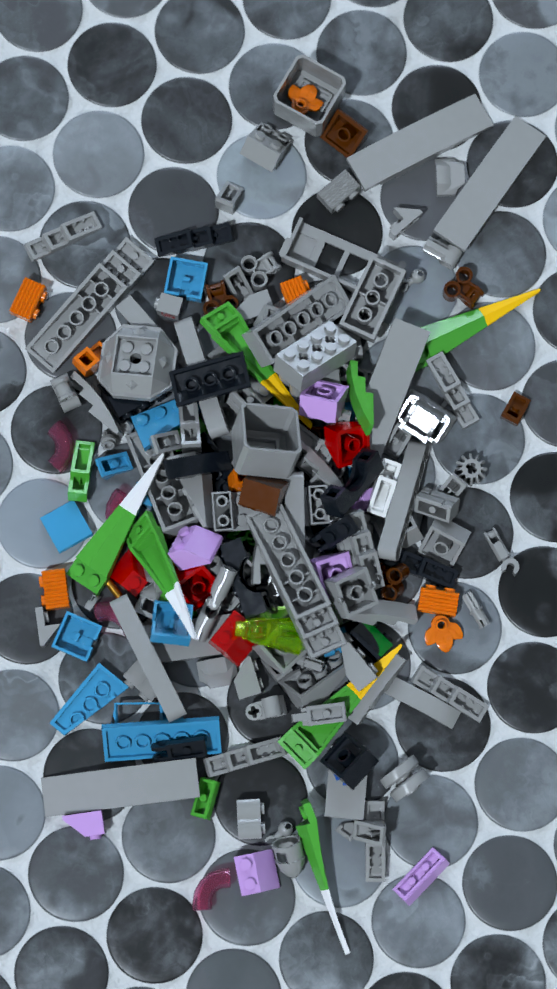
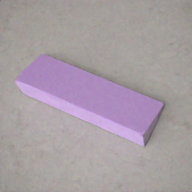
(421, 876)

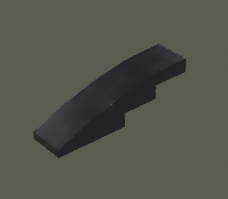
(193, 240)
(197, 465)
(426, 569)

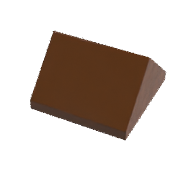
(344, 134)
(262, 494)

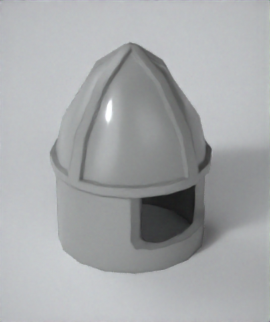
(146, 601)
(289, 855)

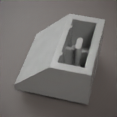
(266, 146)

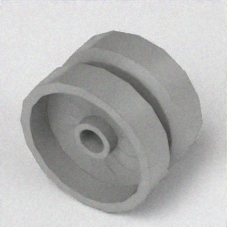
(404, 778)

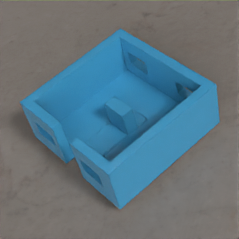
(186, 278)
(167, 625)
(77, 636)

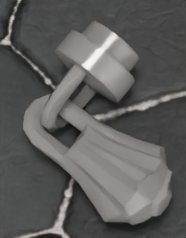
(108, 441)

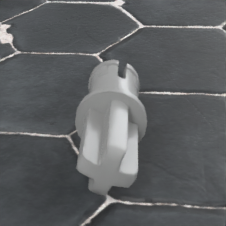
(476, 609)
(314, 664)

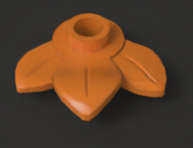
(306, 97)
(443, 636)

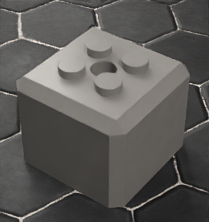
(329, 87)
(266, 440)

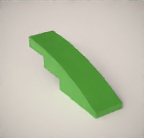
(360, 400)

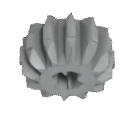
(477, 469)

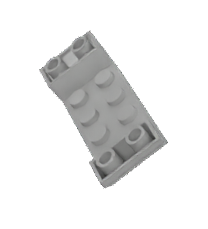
(230, 516)

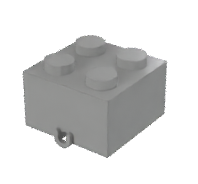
(351, 592)

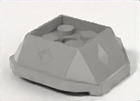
(142, 380)

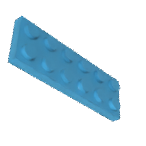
(135, 739)

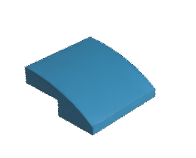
(66, 526)

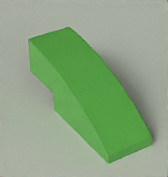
(81, 471)

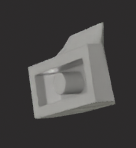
(448, 176)
(216, 672)

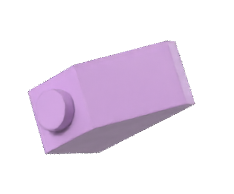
(87, 823)

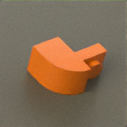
(88, 359)

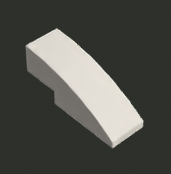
(384, 488)

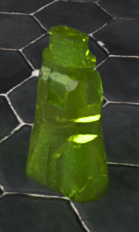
(270, 632)

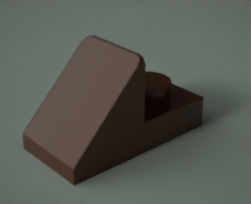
(515, 408)

